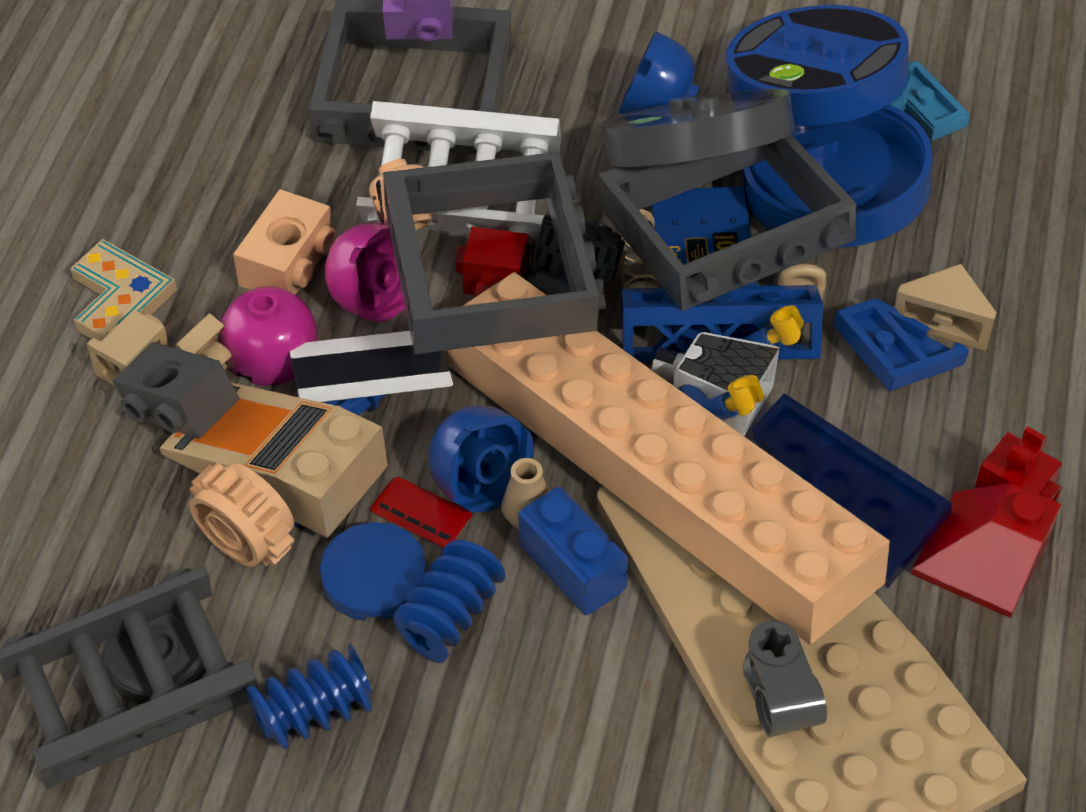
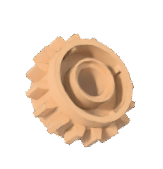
(241, 514)

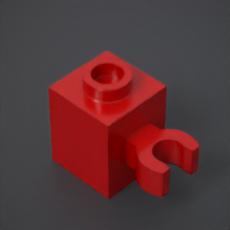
(491, 258)
(1022, 464)

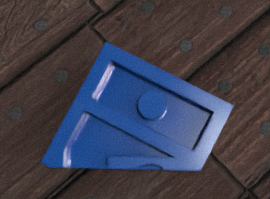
(895, 345)

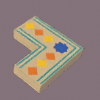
(123, 286)

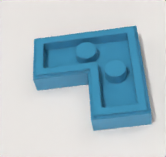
(931, 104)

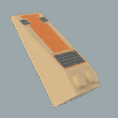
(304, 448)

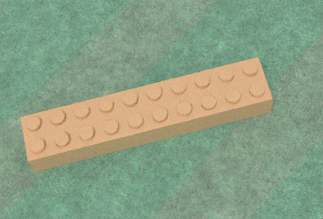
(683, 470)

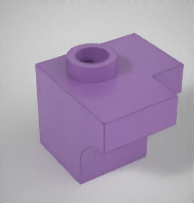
(418, 19)

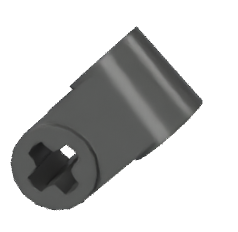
(782, 680)

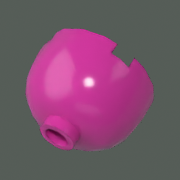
(364, 273)
(262, 331)

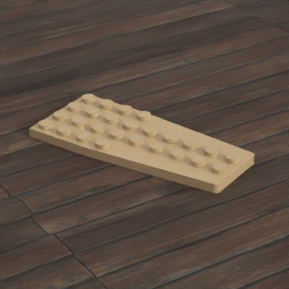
(894, 719)

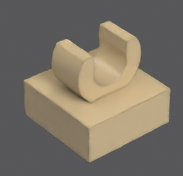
(205, 340)

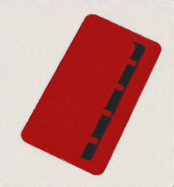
(421, 512)

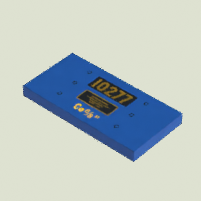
(702, 224)

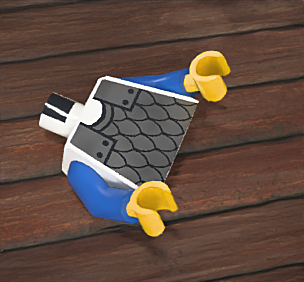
(731, 373)

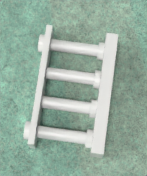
(482, 130)

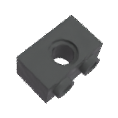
(175, 390)

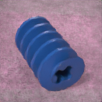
(448, 598)
(311, 697)

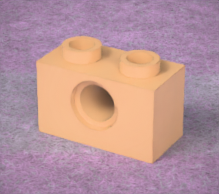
(285, 243)

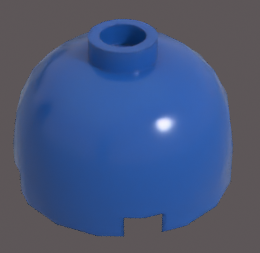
(662, 75)
(475, 455)

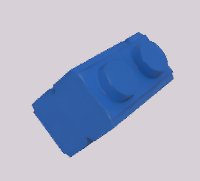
(572, 550)

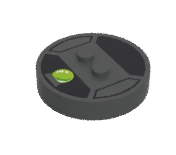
(698, 127)

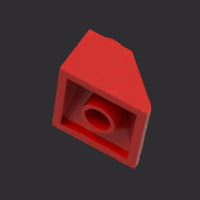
(989, 545)

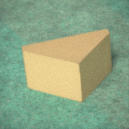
(949, 306)

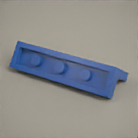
(734, 308)

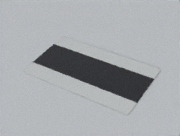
(366, 367)

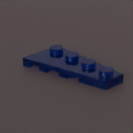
(854, 478)

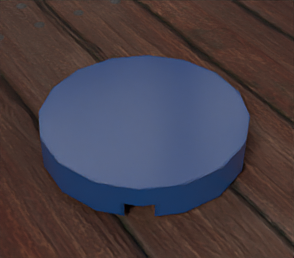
(371, 570)

